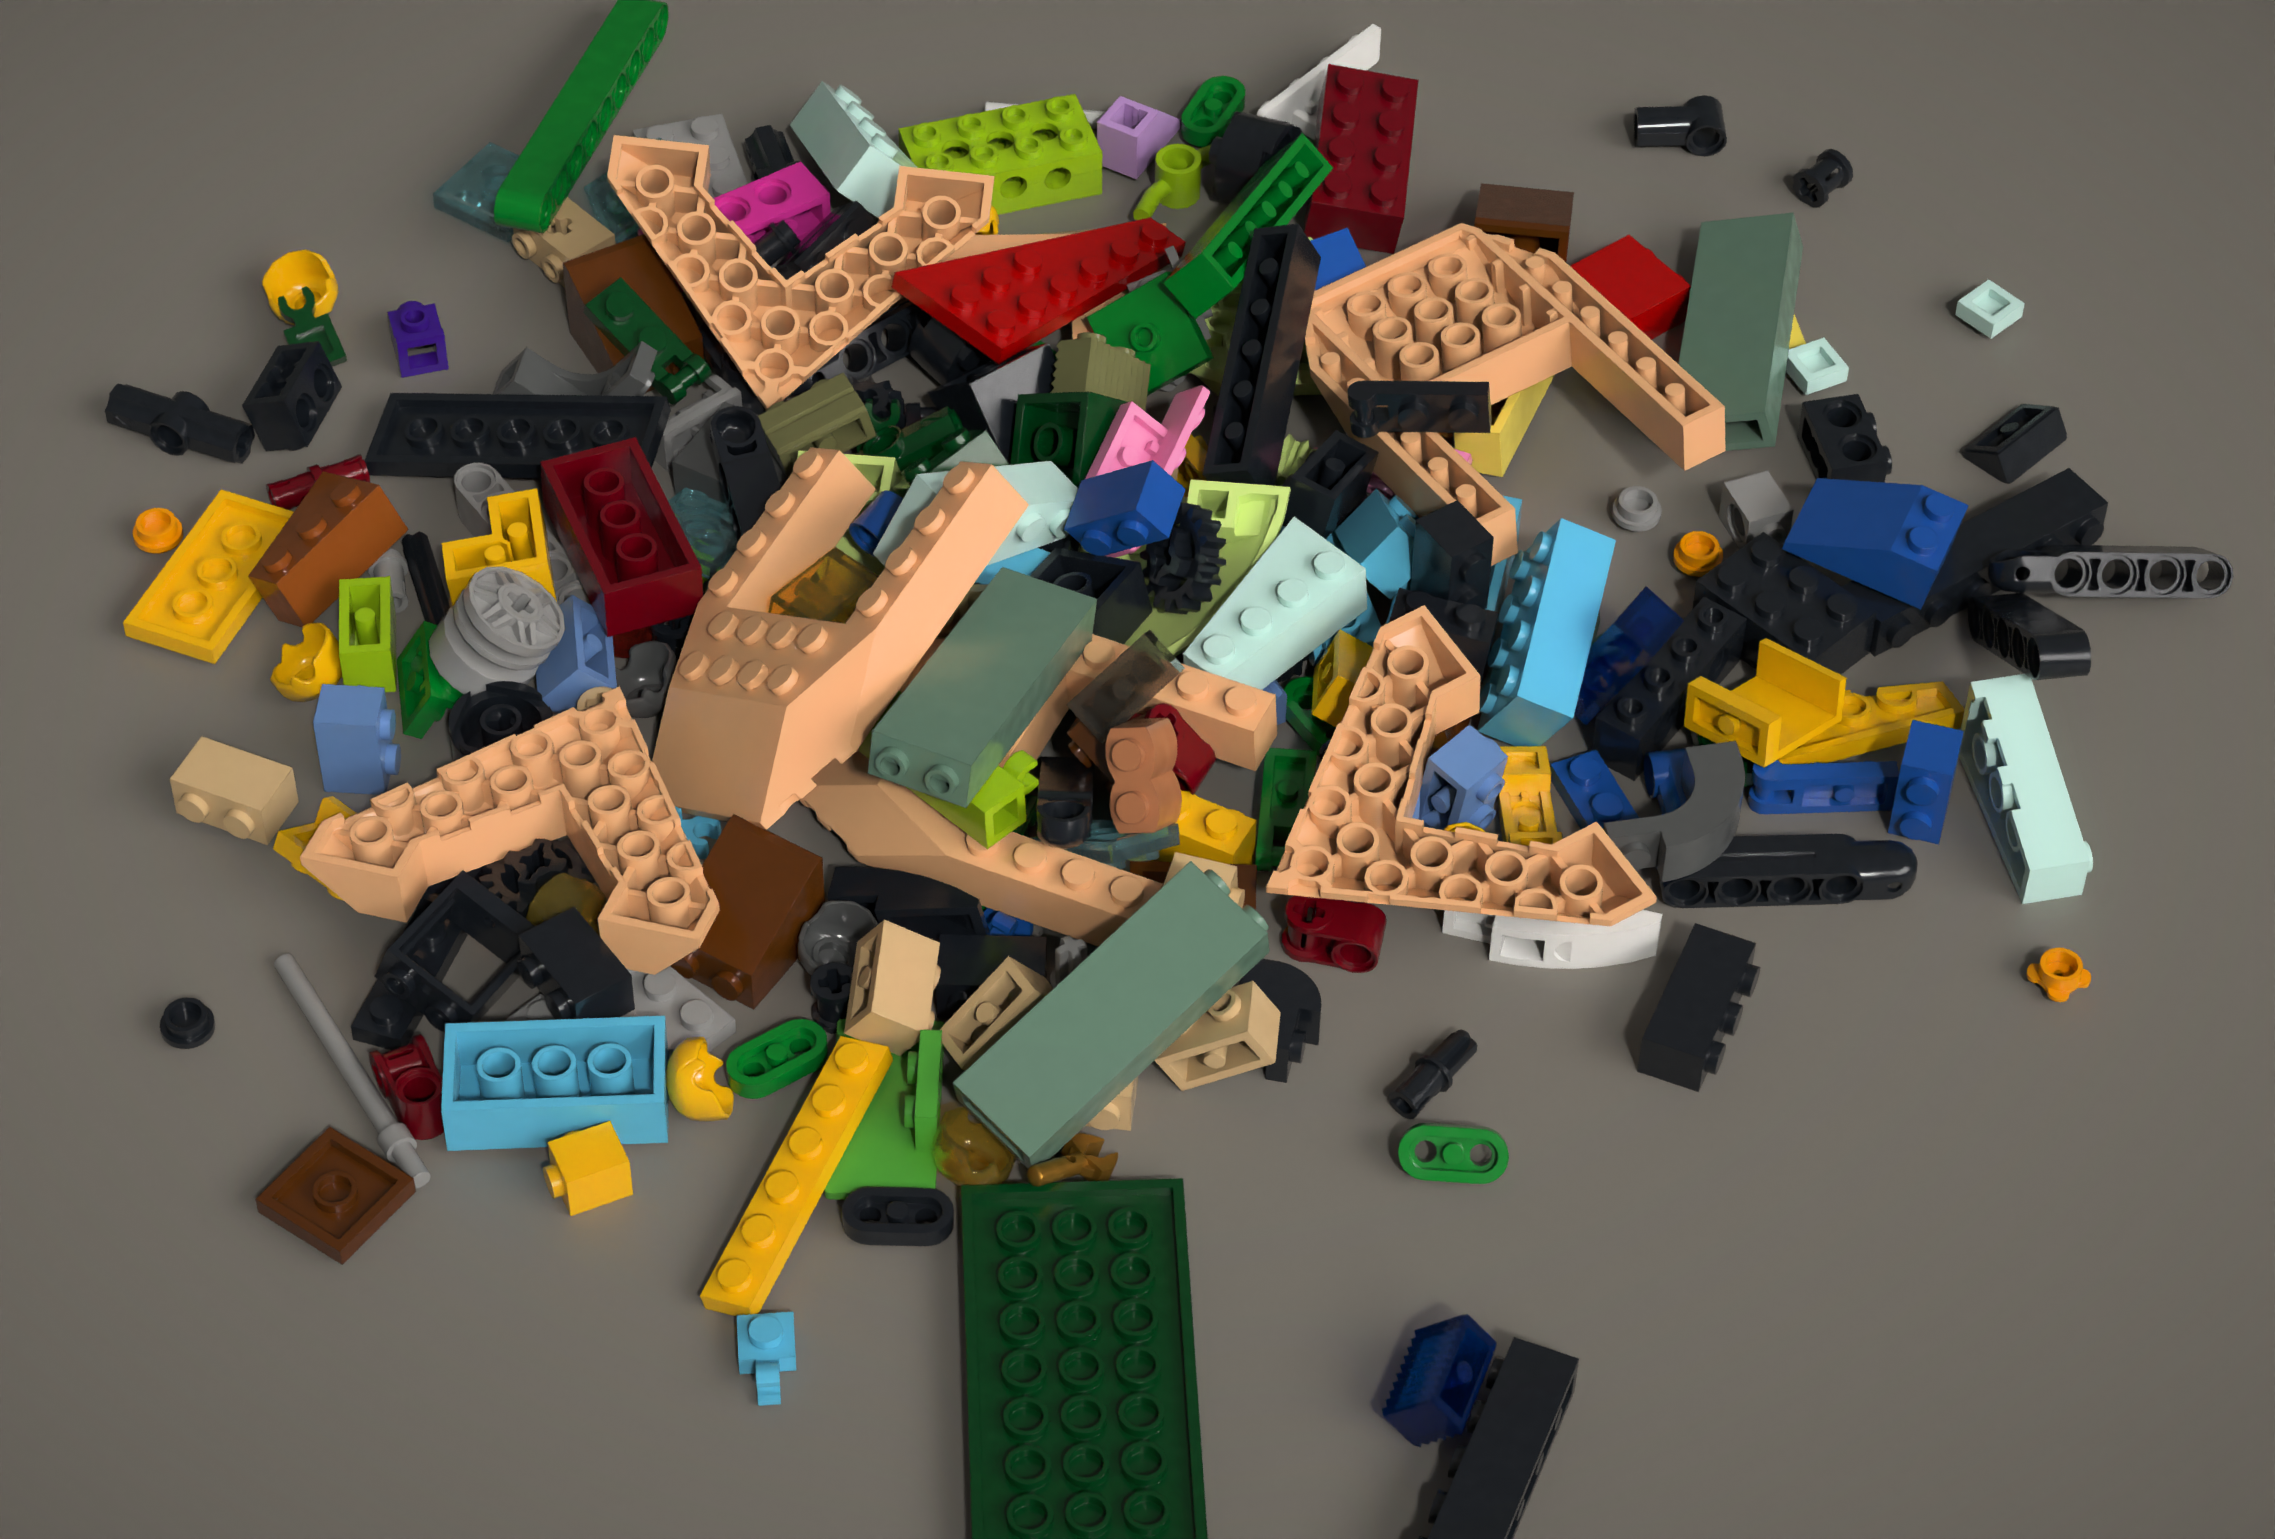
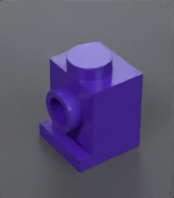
(413, 327)

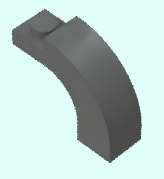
(536, 376)
(1697, 830)

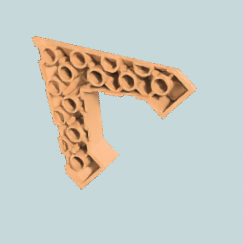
(776, 326)
(564, 777)
(1359, 824)

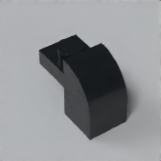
(1300, 1011)

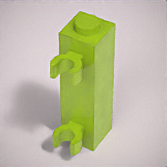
(998, 804)

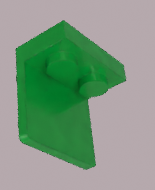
(421, 687)

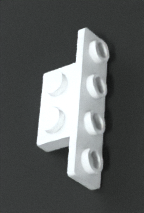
(1301, 99)

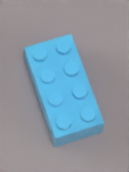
(1545, 634)
(553, 1077)

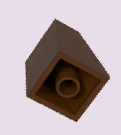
(1527, 215)
(647, 275)
(764, 898)

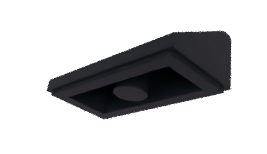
(2017, 441)

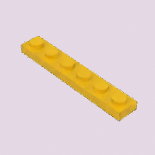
(796, 1178)

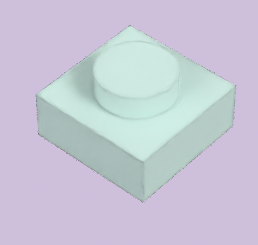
(1989, 309)
(1816, 366)

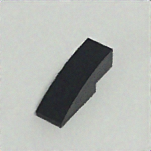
(910, 901)

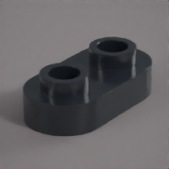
(898, 1216)

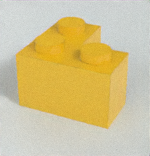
(516, 543)

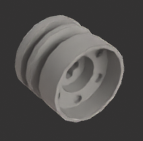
(496, 631)

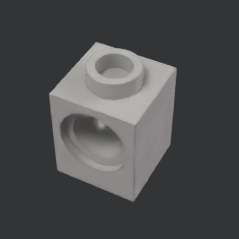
(1753, 507)

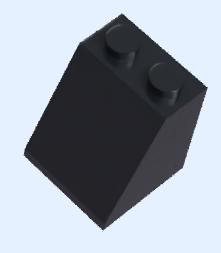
(989, 393)

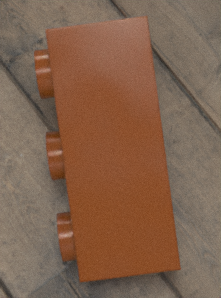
(328, 538)

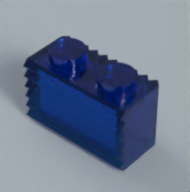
(1439, 1380)

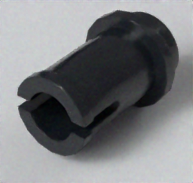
(777, 242)

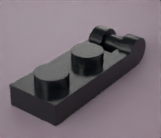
(1419, 407)

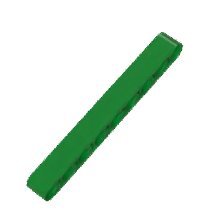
(580, 115)

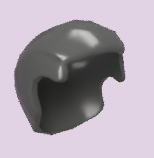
(647, 678)
(833, 934)

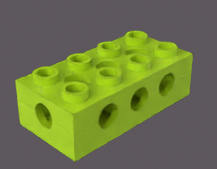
(1033, 150)

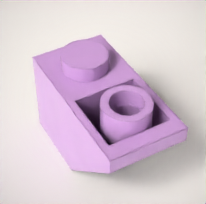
(1133, 135)

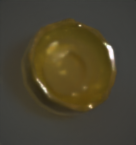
(564, 893)
(969, 1151)

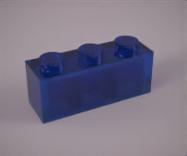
(1624, 650)

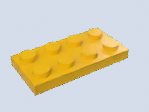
(205, 585)

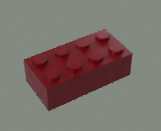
(1367, 140)
(621, 536)

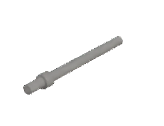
(393, 1137)

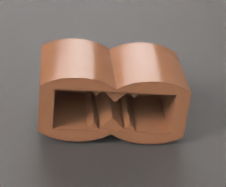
(1142, 764)

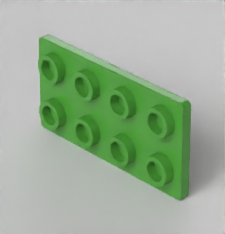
(900, 1124)

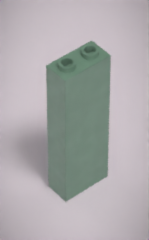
(1743, 320)
(982, 687)
(1113, 1015)

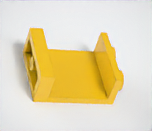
(1771, 712)

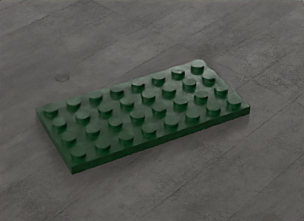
(1081, 1362)

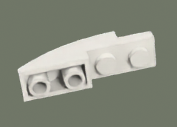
(1559, 943)

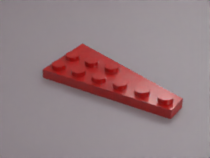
(1030, 290)

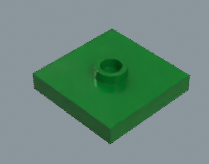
(1156, 330)

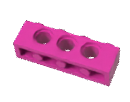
(784, 195)

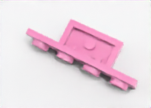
(1140, 438)

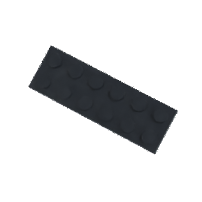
(507, 431)

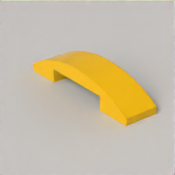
(1526, 798)

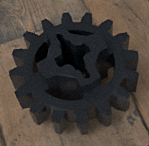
(1186, 562)
(524, 872)

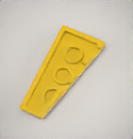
(1880, 721)

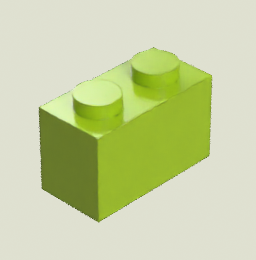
(367, 633)

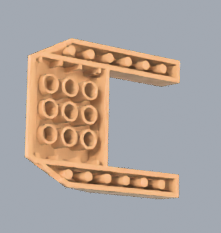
(1501, 316)
(780, 696)
(1020, 875)

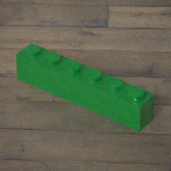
(1267, 200)

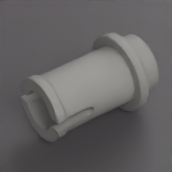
(396, 567)

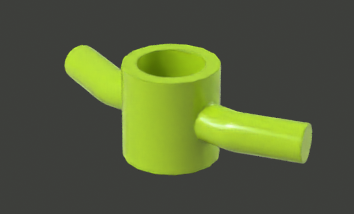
(1176, 179)

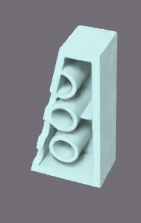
(850, 147)
(1043, 521)
(1281, 609)
(2022, 789)

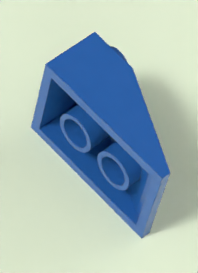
(1878, 534)

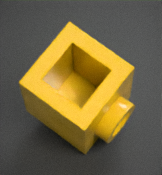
(588, 1168)

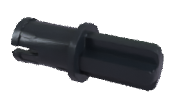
(1432, 1074)

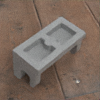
(689, 420)

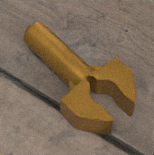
(1078, 1158)

